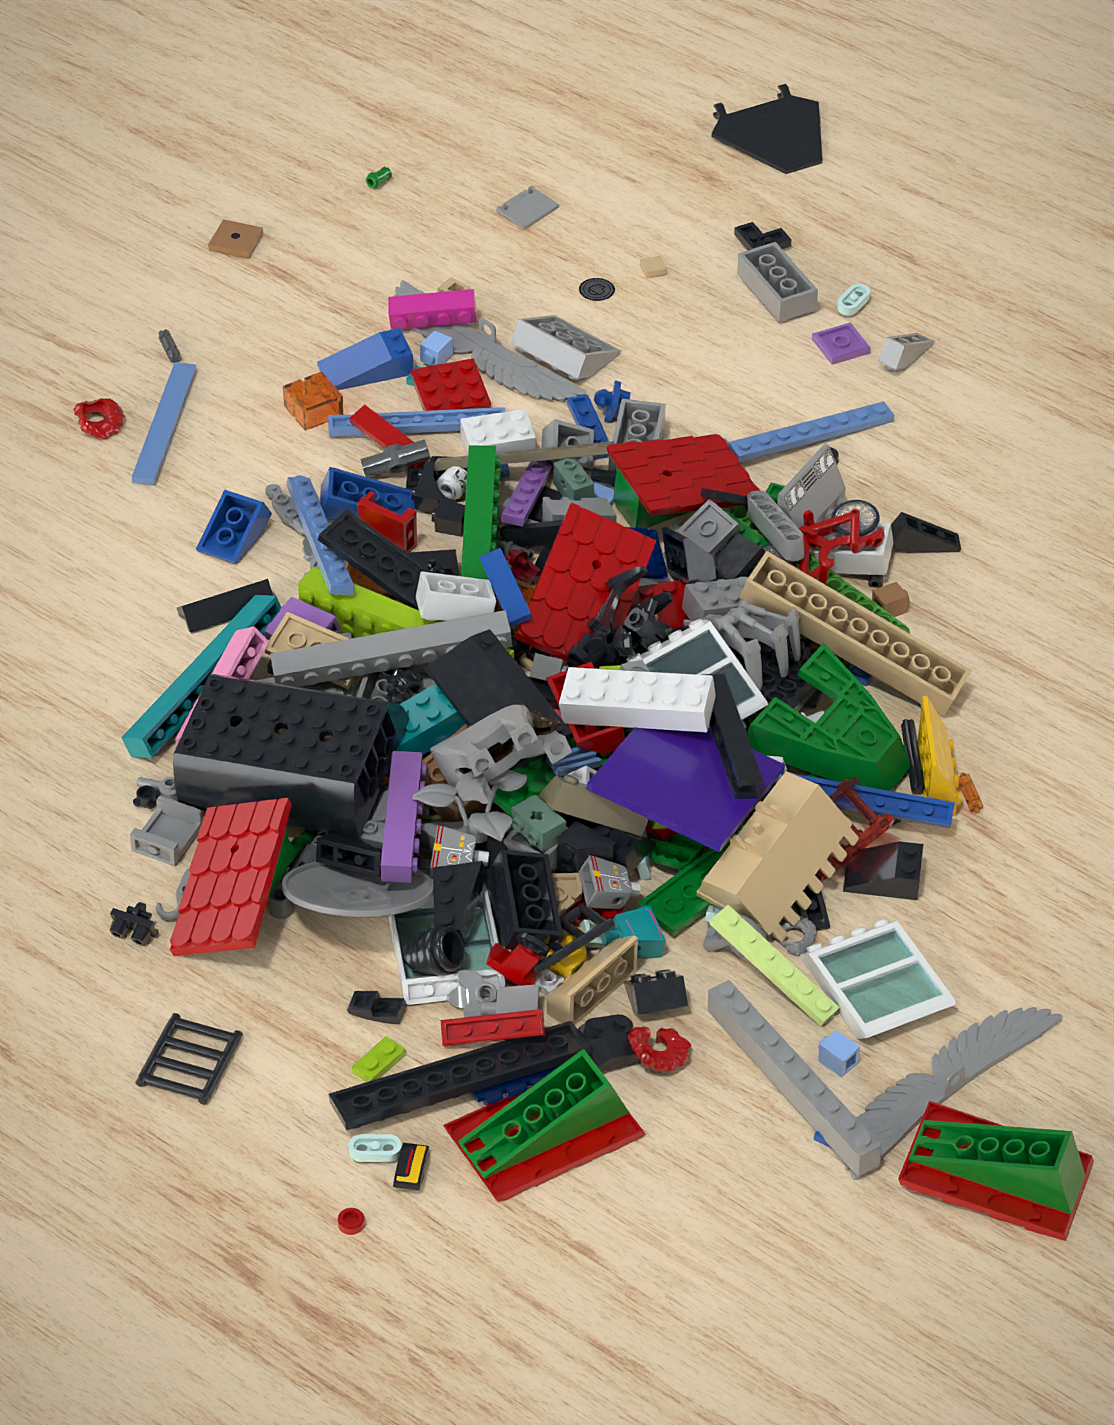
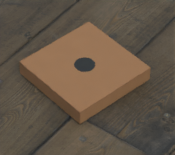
(235, 238)

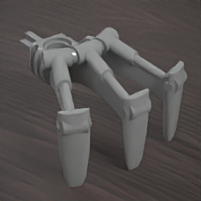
(755, 623)

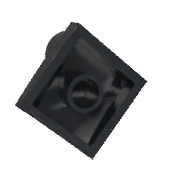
(609, 1040)

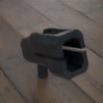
(644, 628)

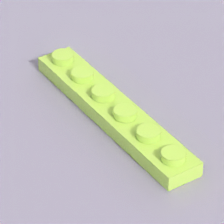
(774, 965)

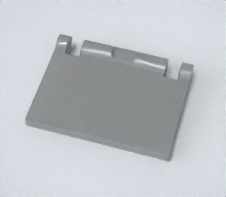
(527, 207)

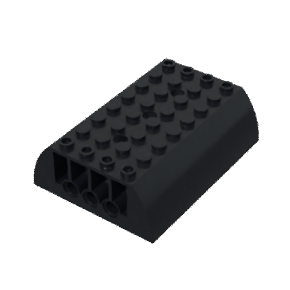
(326, 782)

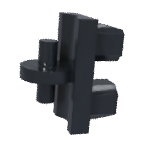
(136, 919)

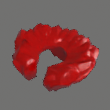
(102, 429)
(656, 1060)

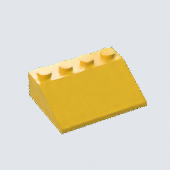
(936, 757)

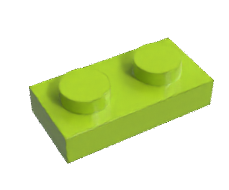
(379, 1060)

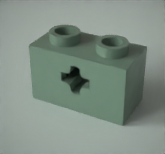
(572, 480)
(538, 823)

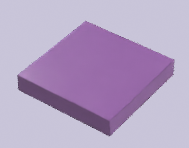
(841, 343)

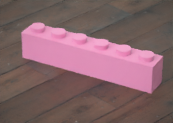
(238, 659)

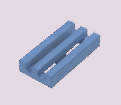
(578, 754)

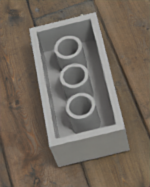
(777, 281)
(639, 423)
(712, 597)

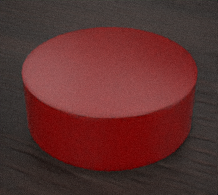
(351, 1221)

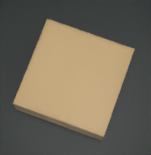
(653, 266)

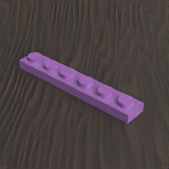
(527, 492)

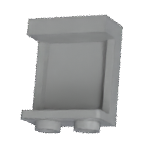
(167, 831)

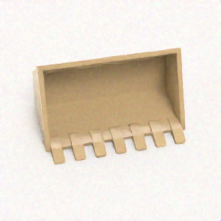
(779, 855)

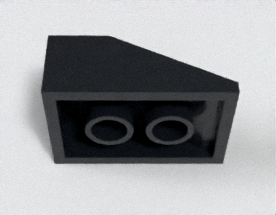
(886, 871)

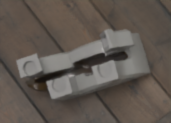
(496, 746)

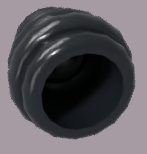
(435, 951)

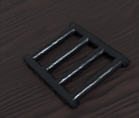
(581, 938)
(212, 1076)

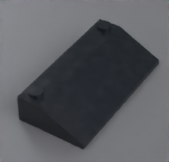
(485, 678)

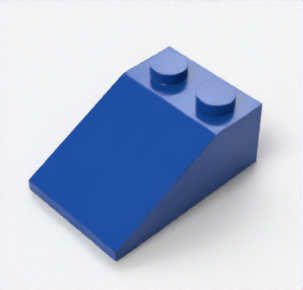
(234, 527)

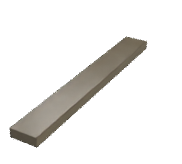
(532, 455)

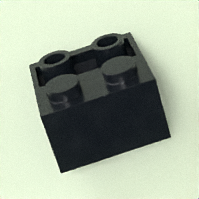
(656, 992)

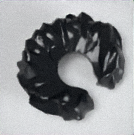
(398, 685)

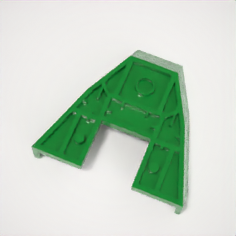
(845, 741)

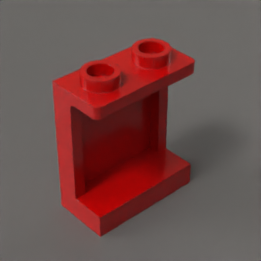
(395, 527)

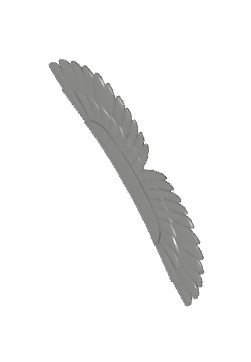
(499, 361)
(974, 1052)

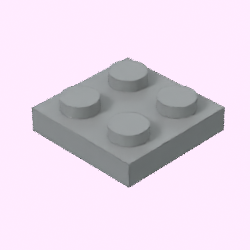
(709, 527)

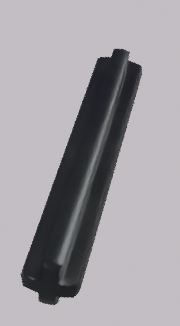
(912, 749)

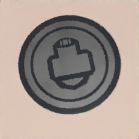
(596, 289)

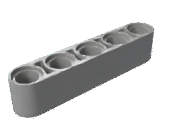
(775, 525)

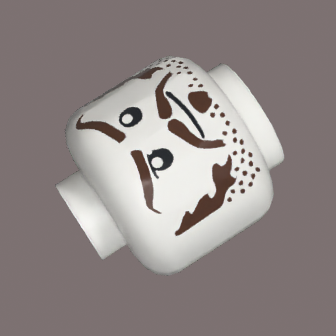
(453, 482)

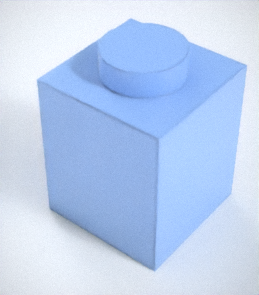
(436, 349)
(838, 1053)

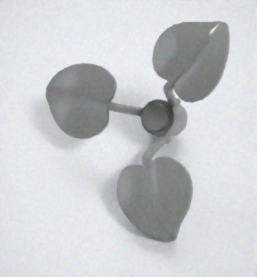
(479, 824)

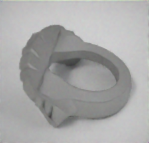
(799, 947)

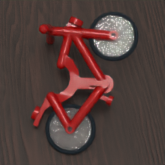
(850, 519)

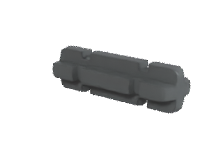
(169, 345)

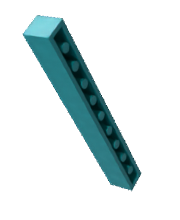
(176, 702)

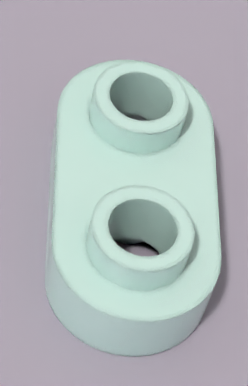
(853, 299)
(374, 1147)

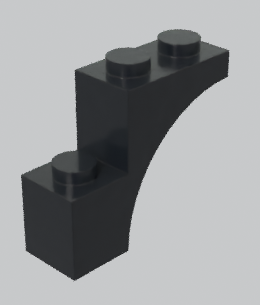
(428, 498)

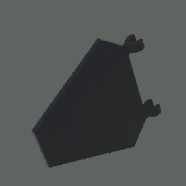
(775, 133)

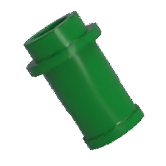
(375, 179)

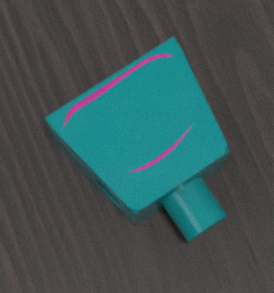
(641, 924)

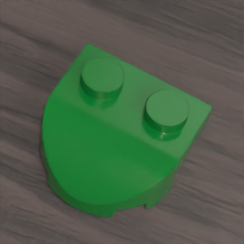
(676, 851)

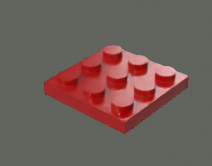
(450, 386)

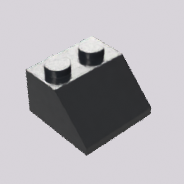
(578, 843)

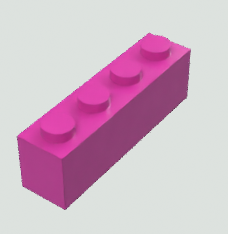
(432, 309)

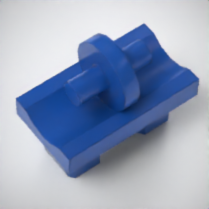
(611, 400)

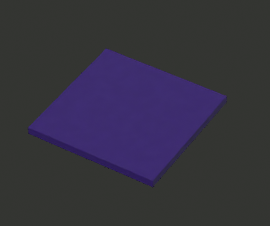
(679, 783)

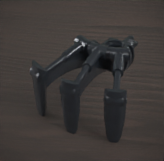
(601, 643)

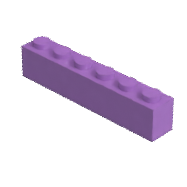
(402, 817)

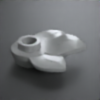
(468, 994)

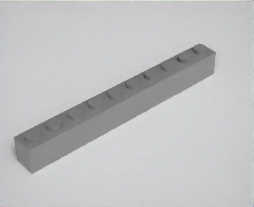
(382, 650)
(794, 1078)

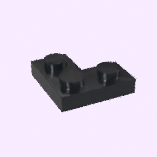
(752, 237)

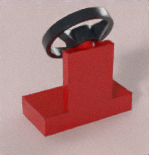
(520, 962)

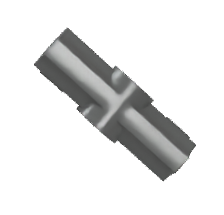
(395, 459)

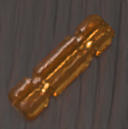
(970, 793)

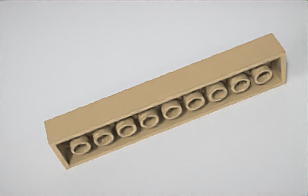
(856, 633)

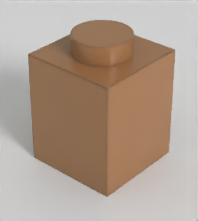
(891, 598)

